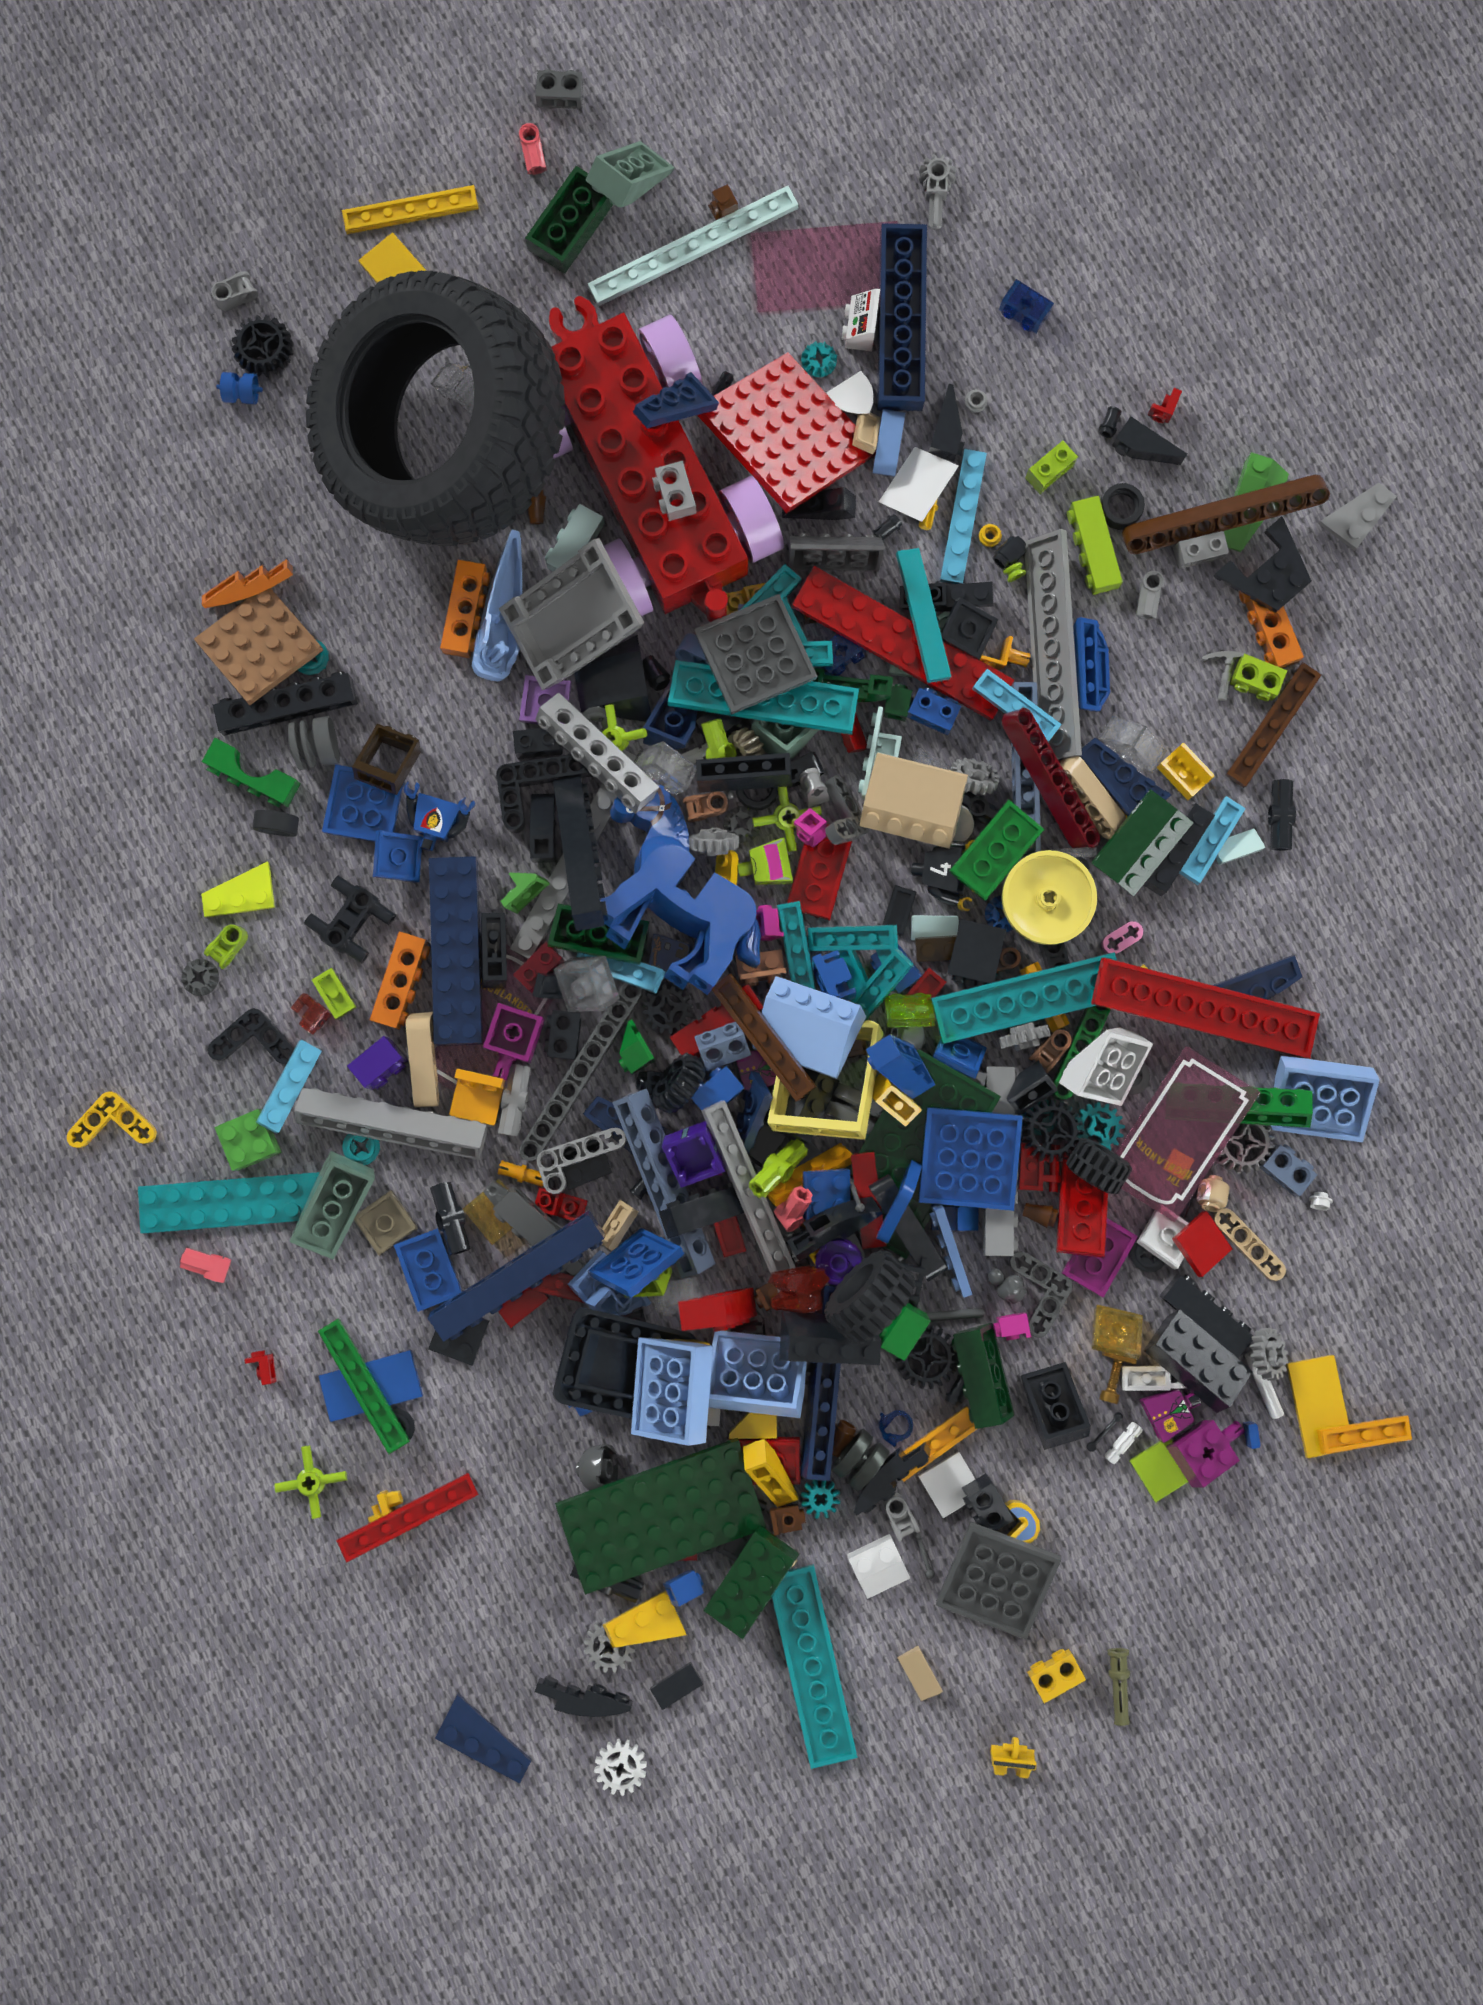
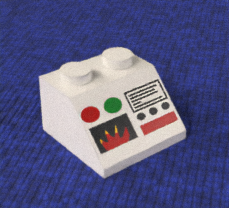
(862, 320)

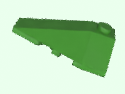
(1256, 474)

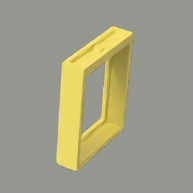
(825, 1127)

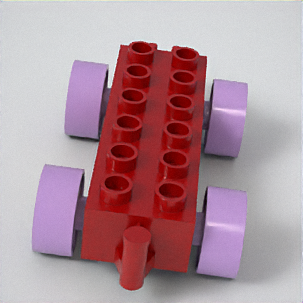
(682, 558)

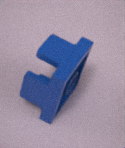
(832, 975)

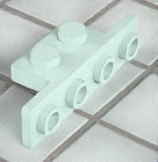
(880, 743)

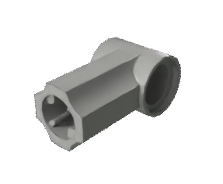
(1149, 597)

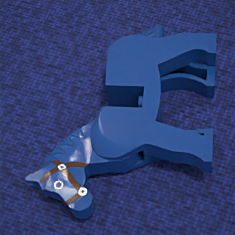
(718, 917)

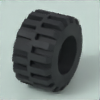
(1099, 1166)

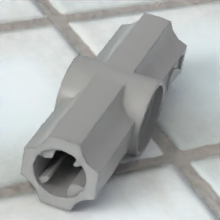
(514, 1100)

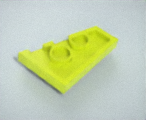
(241, 894)

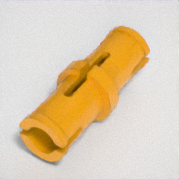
(520, 1173)

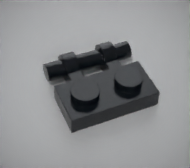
(587, 1170)

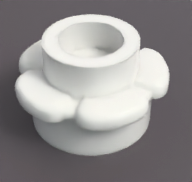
(1320, 1201)

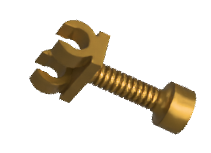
(1110, 1393)

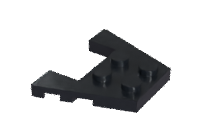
(1277, 578)

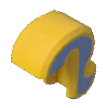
(1029, 1524)

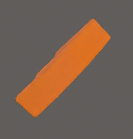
(240, 587)

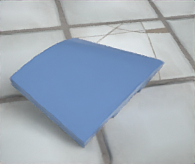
(600, 1296)

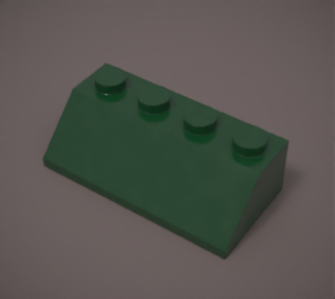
(1142, 842)
(594, 940)
(983, 1376)

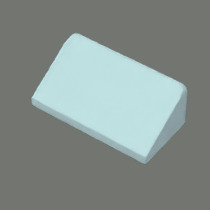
(1240, 846)
(933, 926)

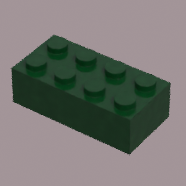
(568, 221)
(751, 1582)

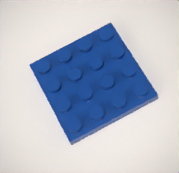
(970, 1158)

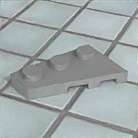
(1358, 517)

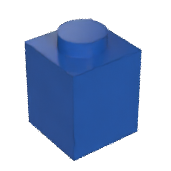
(684, 1587)

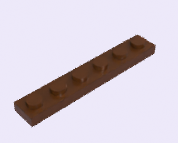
(1273, 725)
(763, 1037)

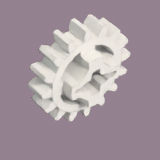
(611, 1763)

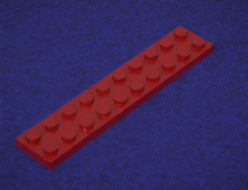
(889, 637)
(1205, 1008)

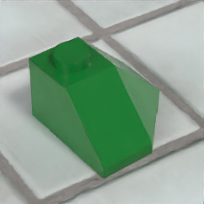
(634, 1050)

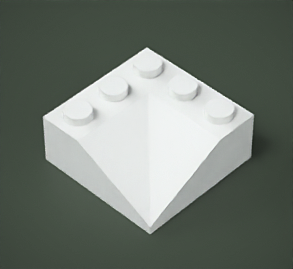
(1107, 1066)

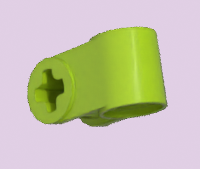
(225, 946)

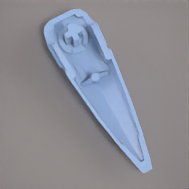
(494, 645)

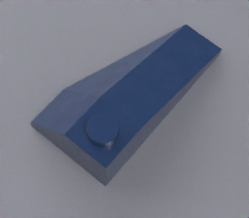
(670, 723)

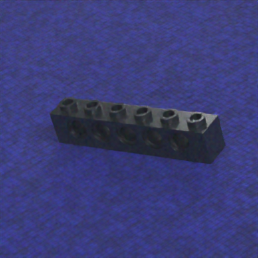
(343, 697)

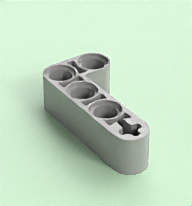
(582, 1155)

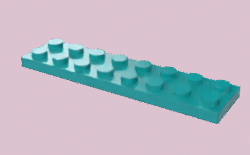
(808, 706)
(1017, 1000)
(224, 1202)
(813, 1669)

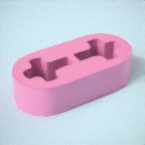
(1119, 934)

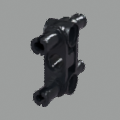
(350, 919)

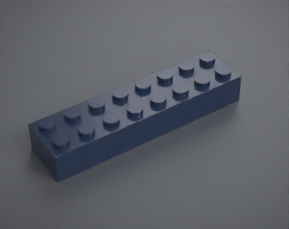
(902, 317)
(456, 951)

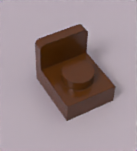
(764, 1295)

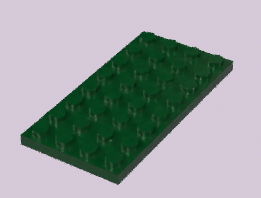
(898, 1145)
(660, 1516)

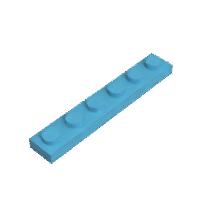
(963, 517)

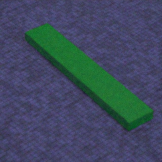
(364, 1386)

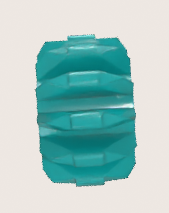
(820, 1506)

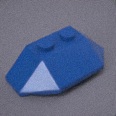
(1091, 664)

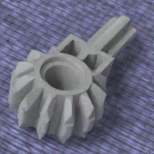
(936, 186)

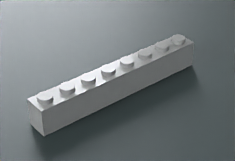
(390, 1123)
(1000, 1224)

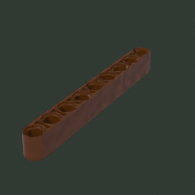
(1226, 514)

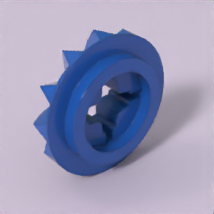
(992, 914)

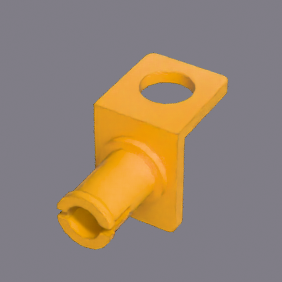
(1007, 655)

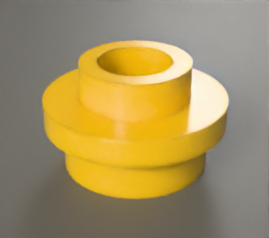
(990, 528)

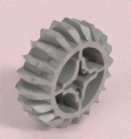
(1242, 1151)

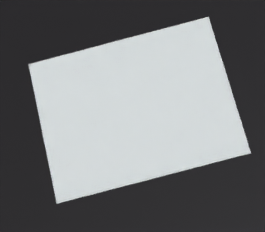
(918, 484)

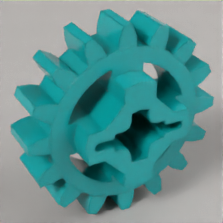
(1094, 1117)

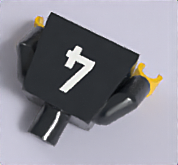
(936, 873)

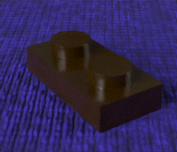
(934, 948)

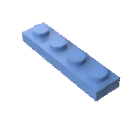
(952, 1260)

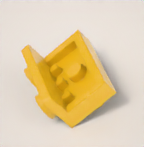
(1185, 771)

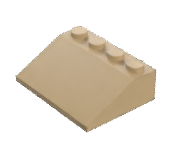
(913, 800)

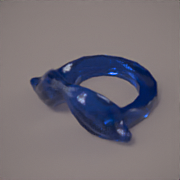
(886, 1419)

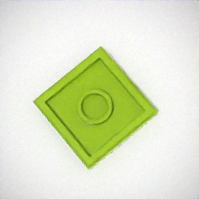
(1158, 1470)

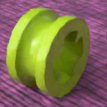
(1014, 572)

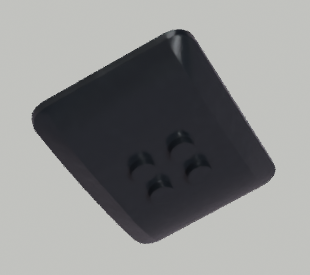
(601, 1360)

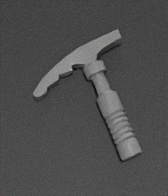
(1226, 676)

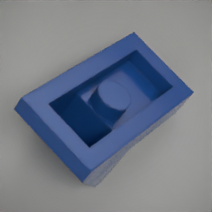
(961, 1218)

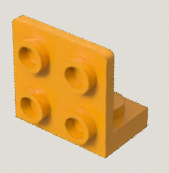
(477, 1097)

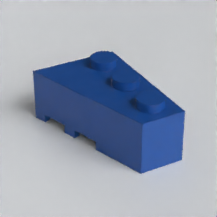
(900, 1065)

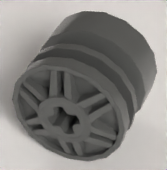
(313, 743)

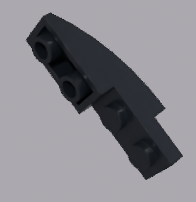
(944, 596)
(832, 1222)
(883, 1483)
(594, 1703)

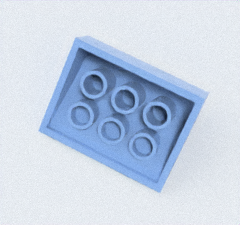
(813, 1025)
(1340, 1096)
(752, 1378)
(672, 1391)

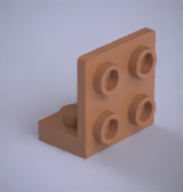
(770, 966)

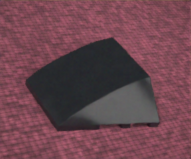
(616, 680)

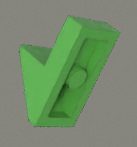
(527, 888)

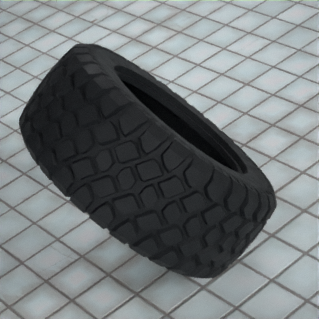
(361, 390)

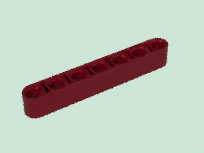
(1050, 778)

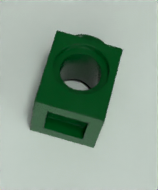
(898, 704)

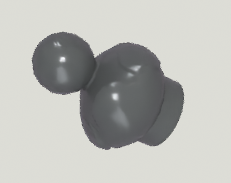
(1008, 1288)

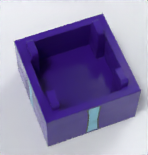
(693, 1154)

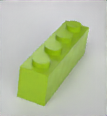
(1095, 545)

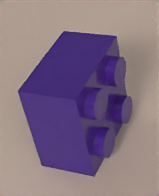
(378, 1064)

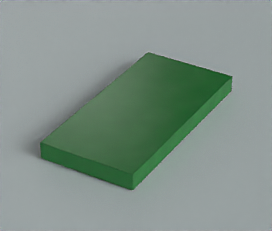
(996, 850)

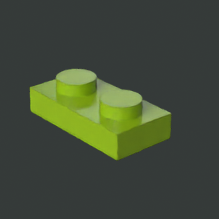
(334, 993)

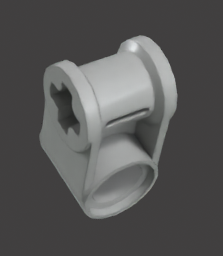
(236, 293)
(813, 788)
(901, 1519)

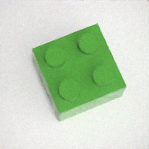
(247, 1141)

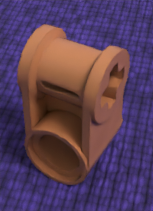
(703, 806)
(1050, 1050)

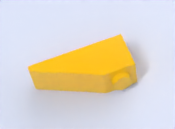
(768, 1473)

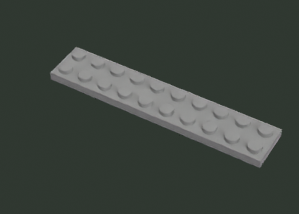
(1053, 638)

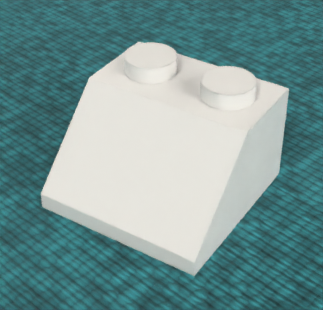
(878, 1566)

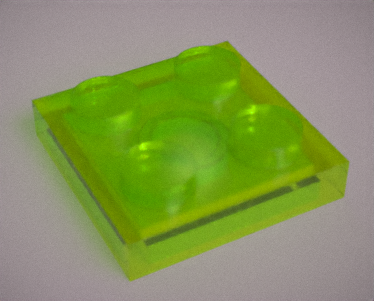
(909, 1010)

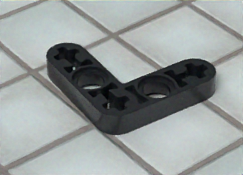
(257, 1030)

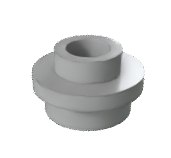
(976, 394)

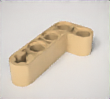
(1096, 800)
(422, 1059)

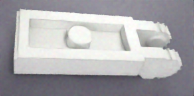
(1147, 1378)

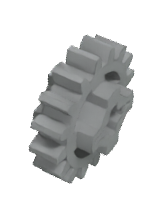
(980, 776)
(713, 841)
(1024, 1037)
(1269, 1354)
(597, 1654)

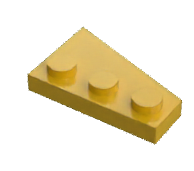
(646, 1622)

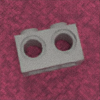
(678, 490)
(1200, 550)

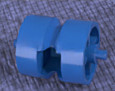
(235, 387)

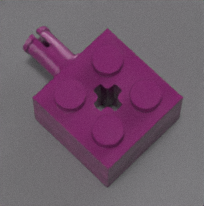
(501, 1042)
(1210, 1442)

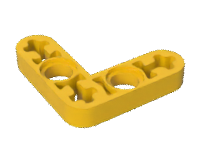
(114, 1113)

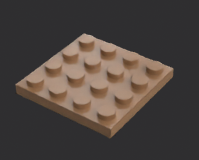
(258, 645)

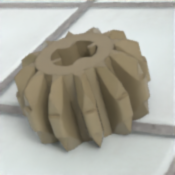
(746, 742)

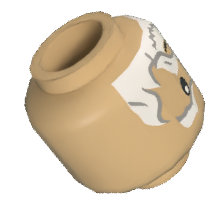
(1213, 1193)

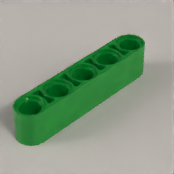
(1081, 1034)

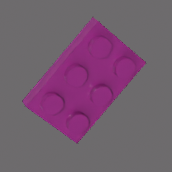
(1098, 1272)

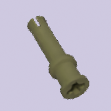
(1119, 1673)

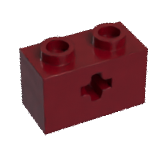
(542, 961)

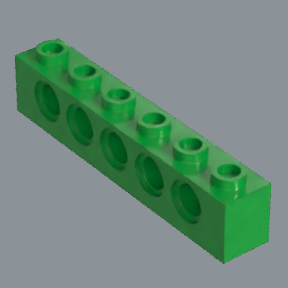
(1296, 1114)

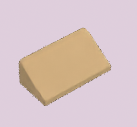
(920, 1673)

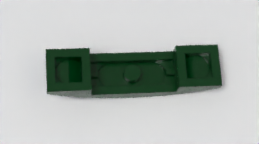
(871, 690)

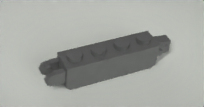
(525, 1218)

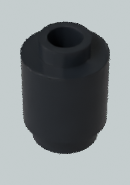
(1010, 552)

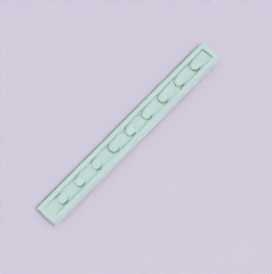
(693, 246)

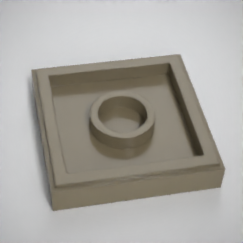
(385, 1222)

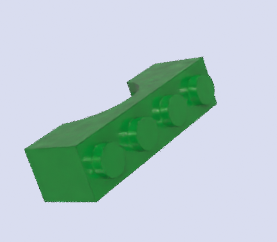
(226, 760)

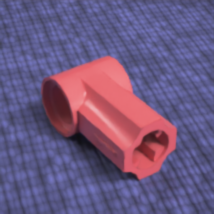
(532, 149)
(792, 1210)
(211, 1266)

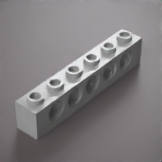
(593, 741)

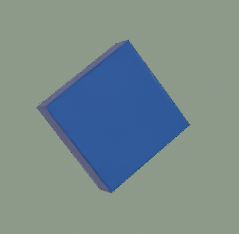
(1251, 1435)

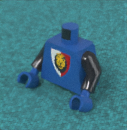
(435, 817)

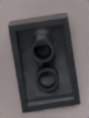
(1055, 1406)

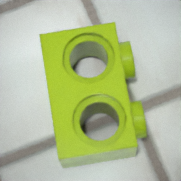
(1051, 467)
(1259, 671)

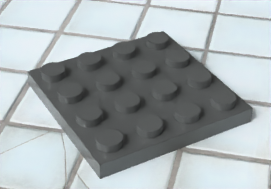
(755, 654)
(998, 1580)

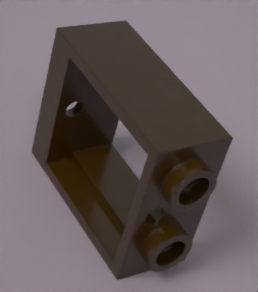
(381, 778)

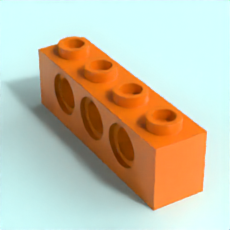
(465, 574)
(1282, 632)
(404, 945)

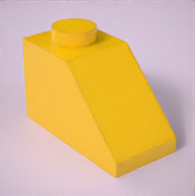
(894, 1100)
(755, 1427)

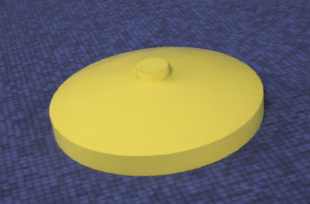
(1049, 897)

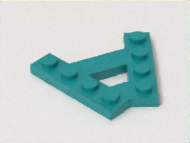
(783, 583)
(847, 940)

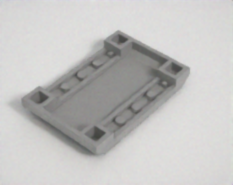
(572, 615)

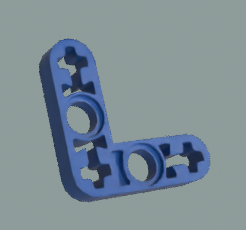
(901, 1201)

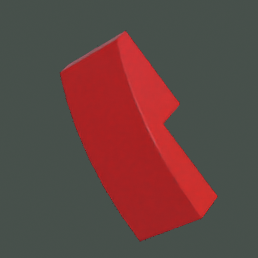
(560, 1204)

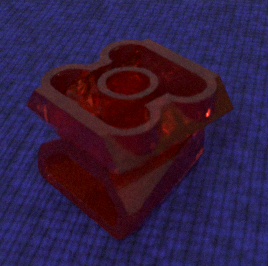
(799, 1289)

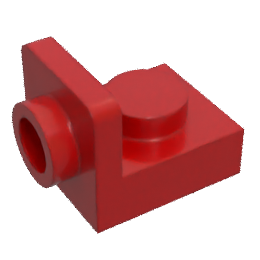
(1165, 411)
(266, 1367)

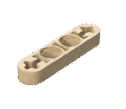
(1250, 1242)

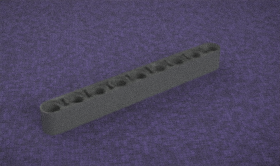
(579, 1083)

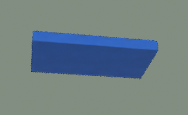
(394, 1375)

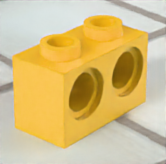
(1059, 1681)

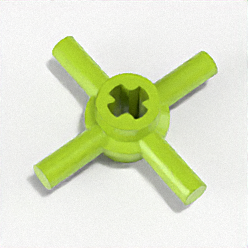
(618, 733)
(777, 819)
(314, 1473)

